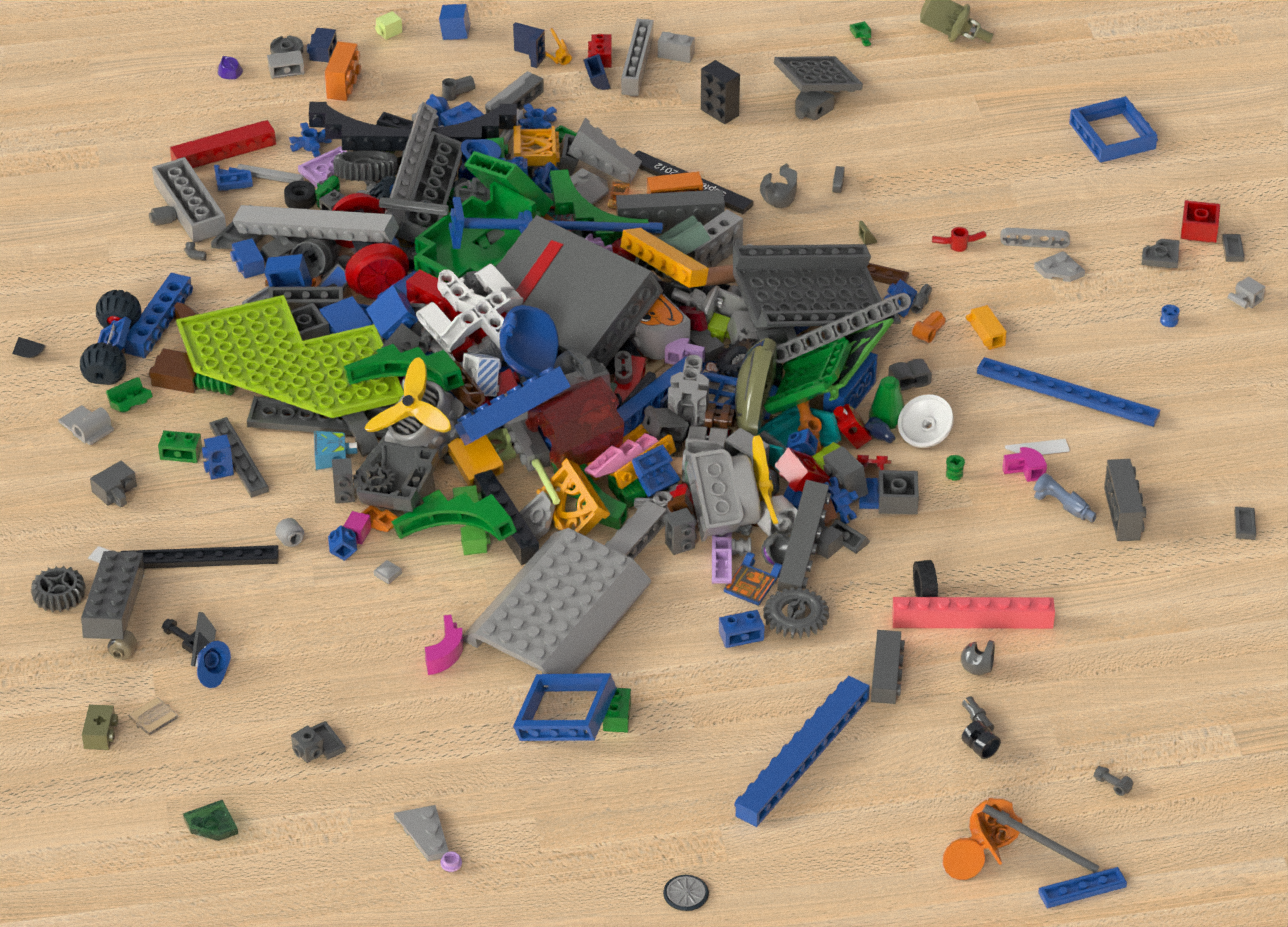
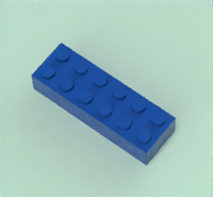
(506, 408)

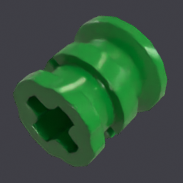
(954, 467)

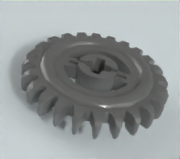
(796, 620)

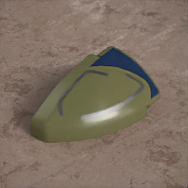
(754, 385)

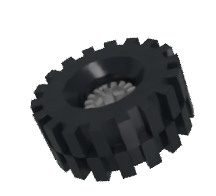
(732, 357)

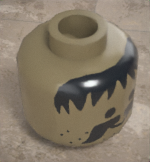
(123, 648)

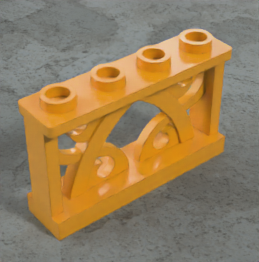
(527, 137)
(570, 475)

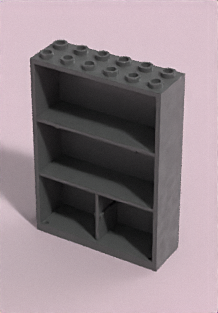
(585, 290)

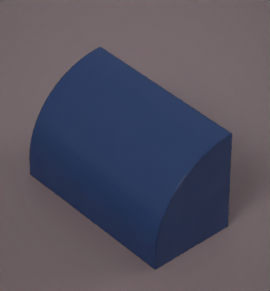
(596, 72)

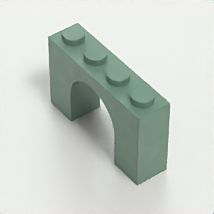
(686, 235)

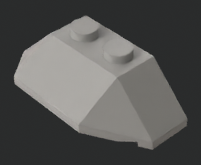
(590, 185)

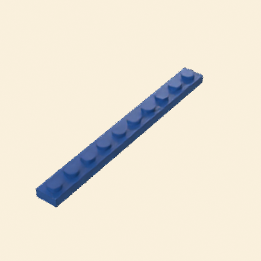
(1068, 391)

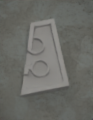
(425, 830)

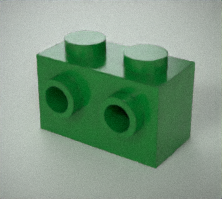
(180, 446)
(618, 712)

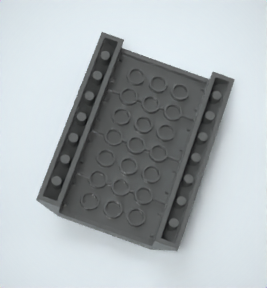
(804, 283)

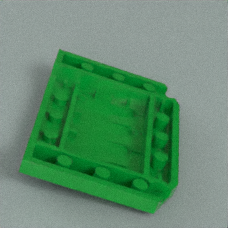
(809, 375)

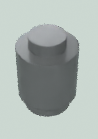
(162, 215)

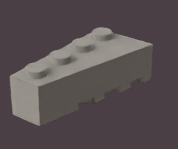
(603, 153)

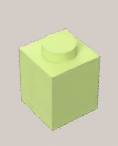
(388, 25)

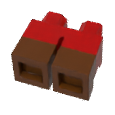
(682, 499)

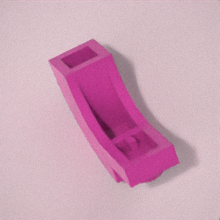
(448, 651)

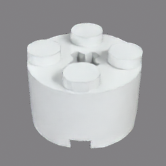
(785, 514)

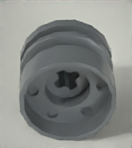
(322, 249)

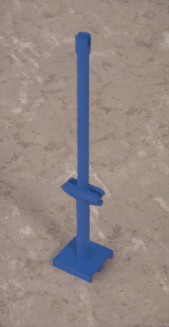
(522, 222)

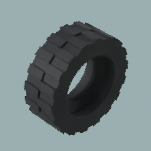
(925, 579)

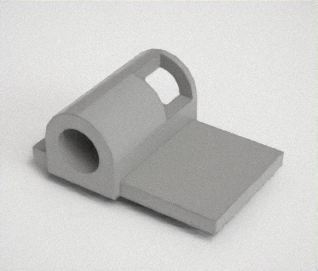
(88, 425)

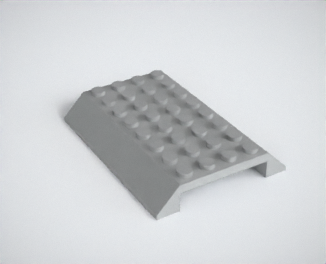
(560, 603)

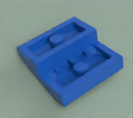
(655, 470)

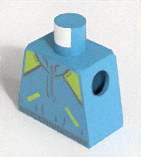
(331, 446)

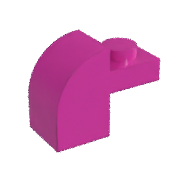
(1027, 461)

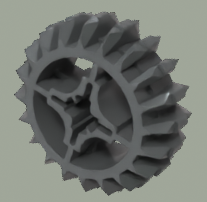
(58, 588)

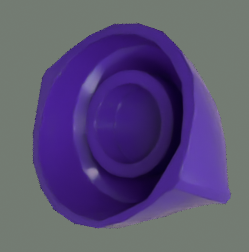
(229, 68)

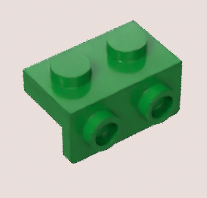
(128, 394)

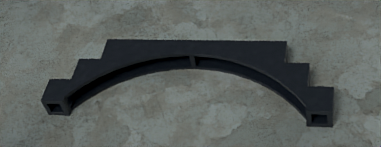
(370, 137)

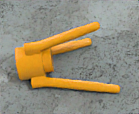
(562, 54)

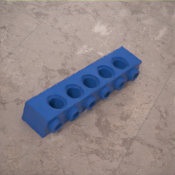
(157, 315)

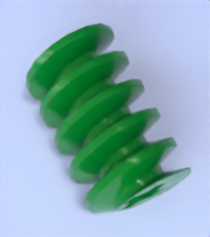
(215, 385)

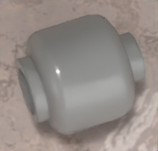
(289, 532)

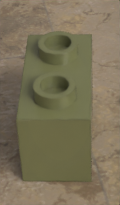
(99, 727)

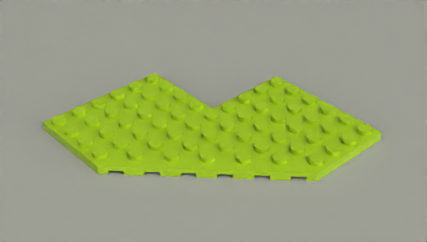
(264, 353)

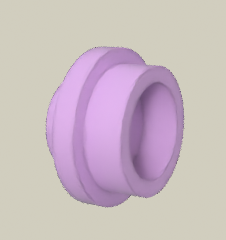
(451, 861)

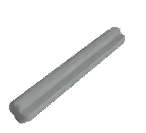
(271, 174)

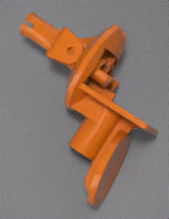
(966, 855)

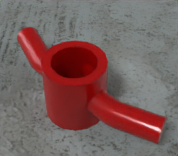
(959, 239)

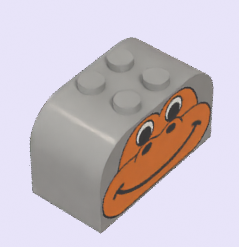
(660, 327)

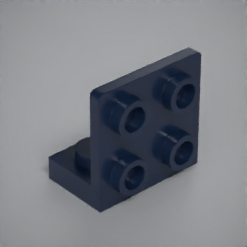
(530, 42)

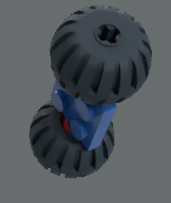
(104, 360)

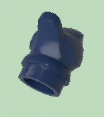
(879, 430)

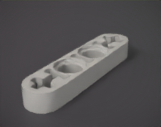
(1034, 241)

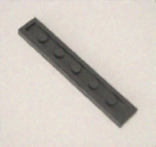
(241, 459)

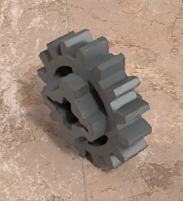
(374, 479)

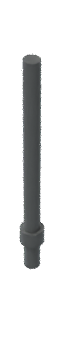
(1003, 818)

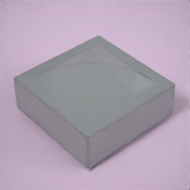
(387, 572)

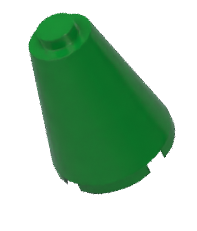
(887, 402)

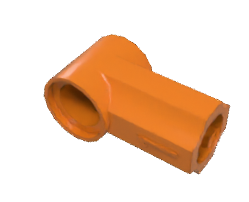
(927, 329)

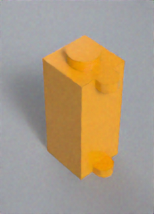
(987, 327)

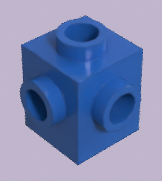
(803, 441)
(342, 542)

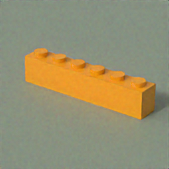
(664, 257)

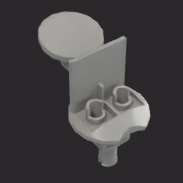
(716, 301)

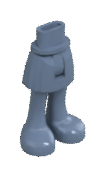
(1071, 502)

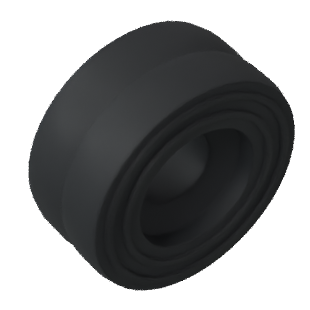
(300, 195)

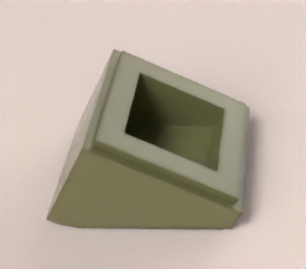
(865, 234)

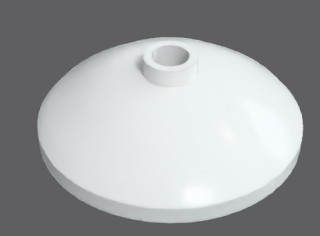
(921, 413)

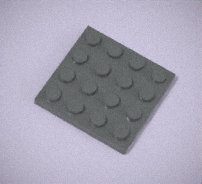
(818, 74)

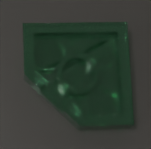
(211, 821)

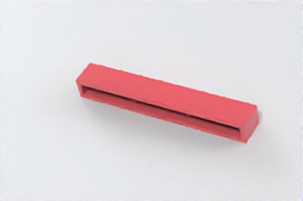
(973, 612)

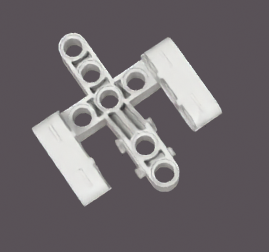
(453, 334)

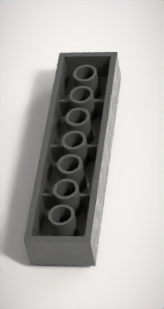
(432, 183)

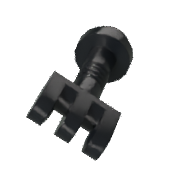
(170, 626)

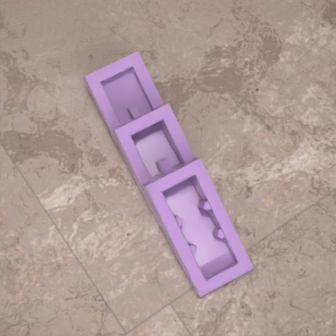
(722, 559)

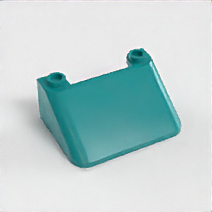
(788, 423)

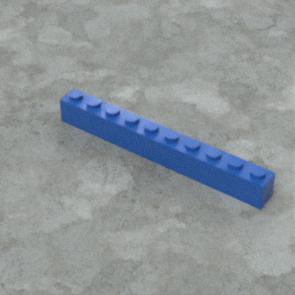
(801, 751)

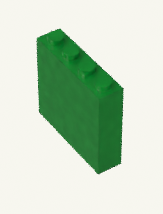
(490, 169)

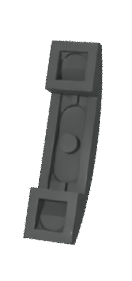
(365, 440)

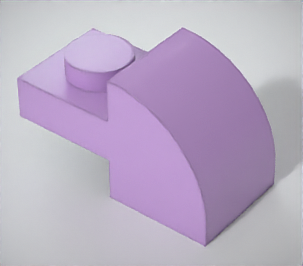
(680, 348)

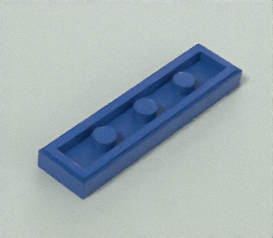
(1082, 887)

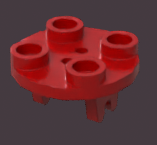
(880, 460)

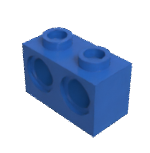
(218, 457)

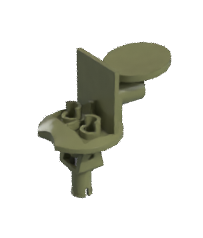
(952, 20)

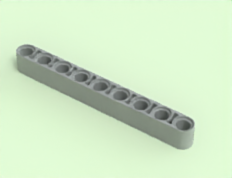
(846, 327)

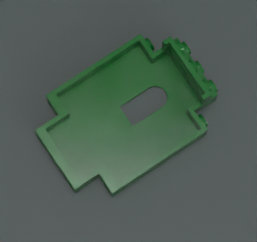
(435, 243)

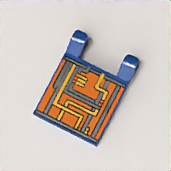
(752, 583)

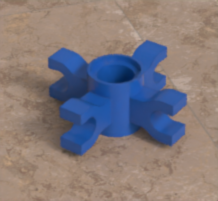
(537, 118)
(309, 140)
(841, 500)

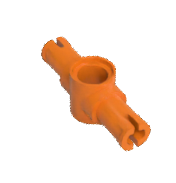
(809, 421)

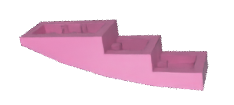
(615, 457)

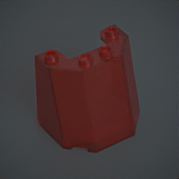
(579, 422)

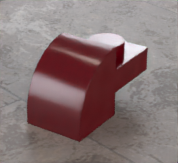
(697, 318)

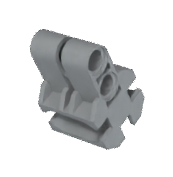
(689, 392)
(700, 442)

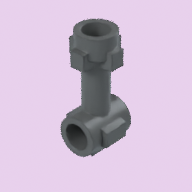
(1120, 786)

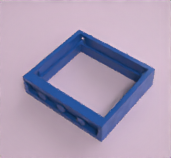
(1081, 116)
(565, 729)

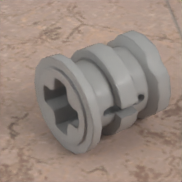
(741, 546)

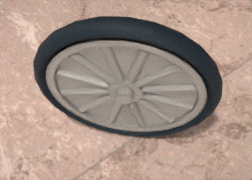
(686, 892)

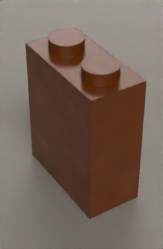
(173, 371)

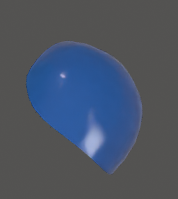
(528, 340)

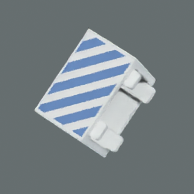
(483, 371)

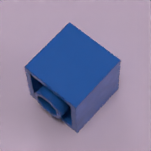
(454, 21)

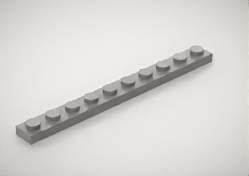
(412, 157)

